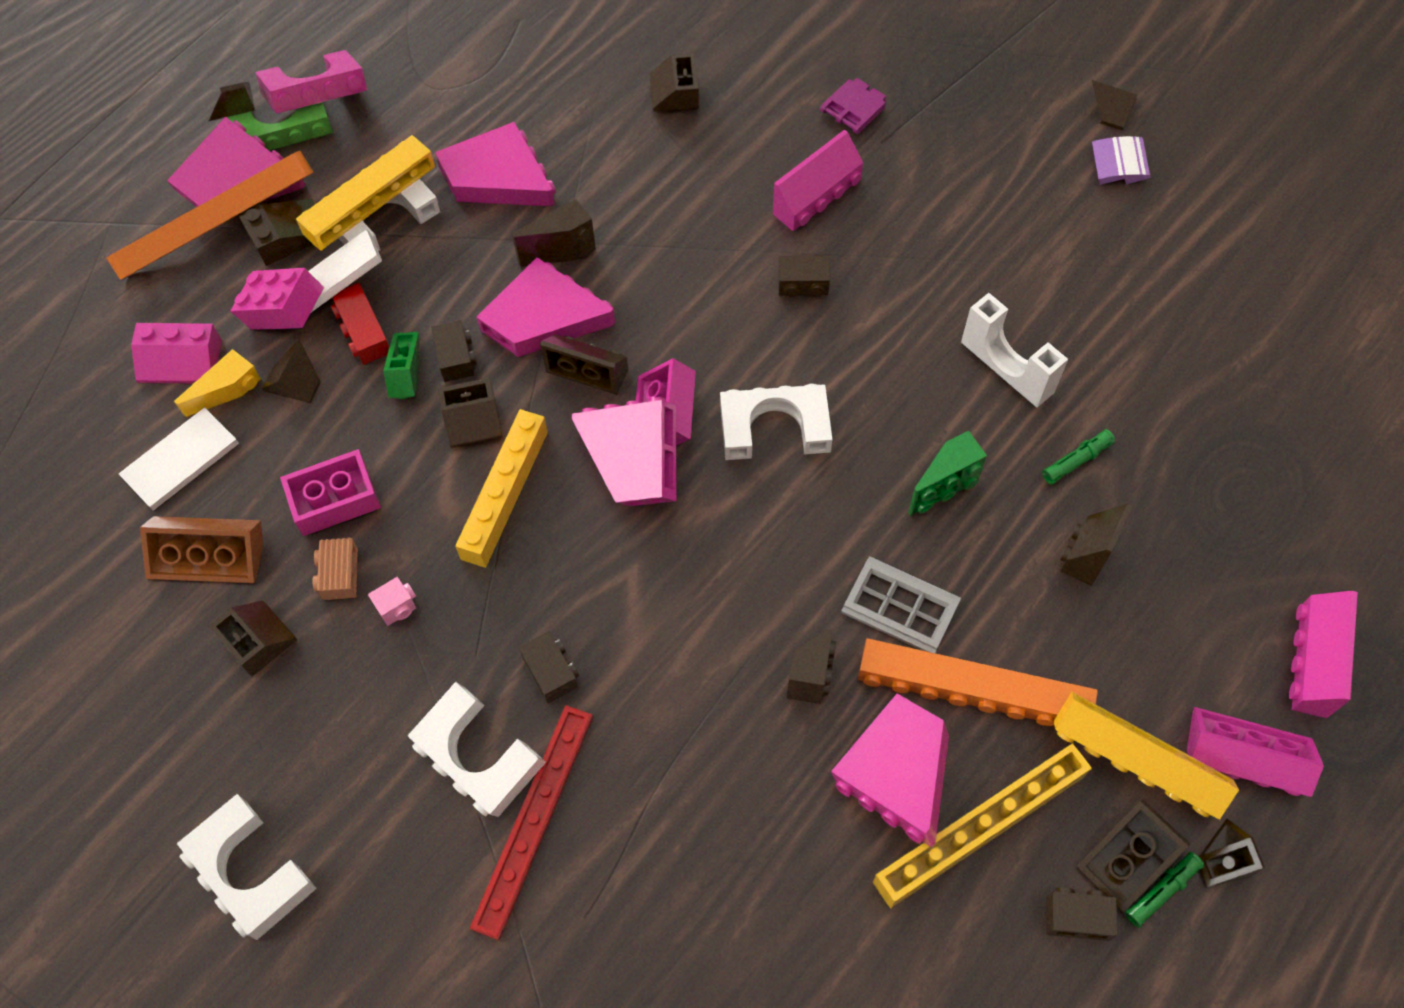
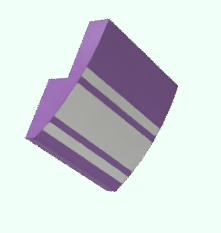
(1121, 159)

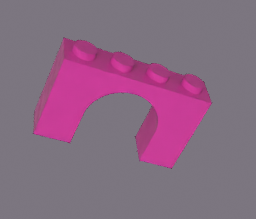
(286, 93)

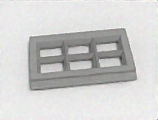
(891, 627)

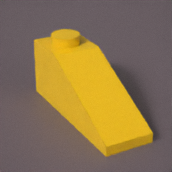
(222, 383)

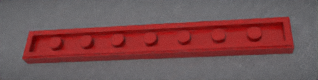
(531, 824)

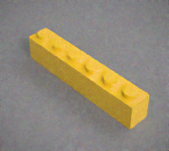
(365, 192)
(502, 489)
(1146, 756)

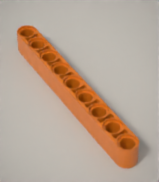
(209, 215)

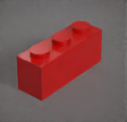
(360, 324)

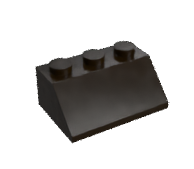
(584, 363)

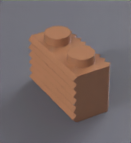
(336, 569)

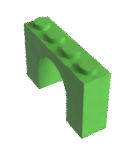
(303, 125)

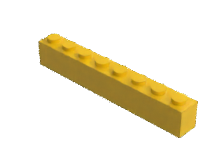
(981, 825)

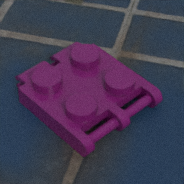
(855, 104)

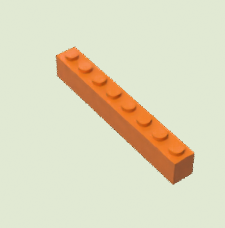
(966, 682)

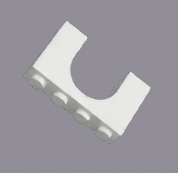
(415, 199)
(985, 338)
(804, 403)
(438, 738)
(208, 851)

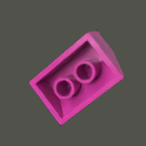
(174, 351)
(675, 384)

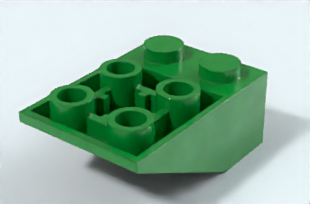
(953, 469)

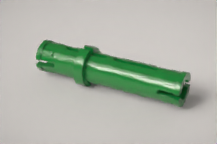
(1086, 451)
(1173, 880)

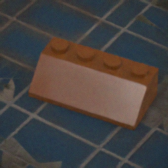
(201, 549)

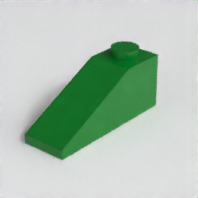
(402, 365)

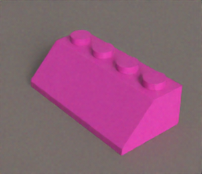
(817, 181)
(1324, 653)
(1255, 752)

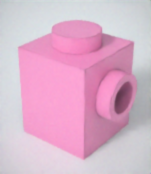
(393, 601)

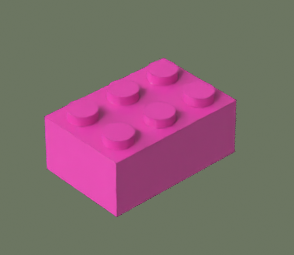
(277, 298)
(330, 492)

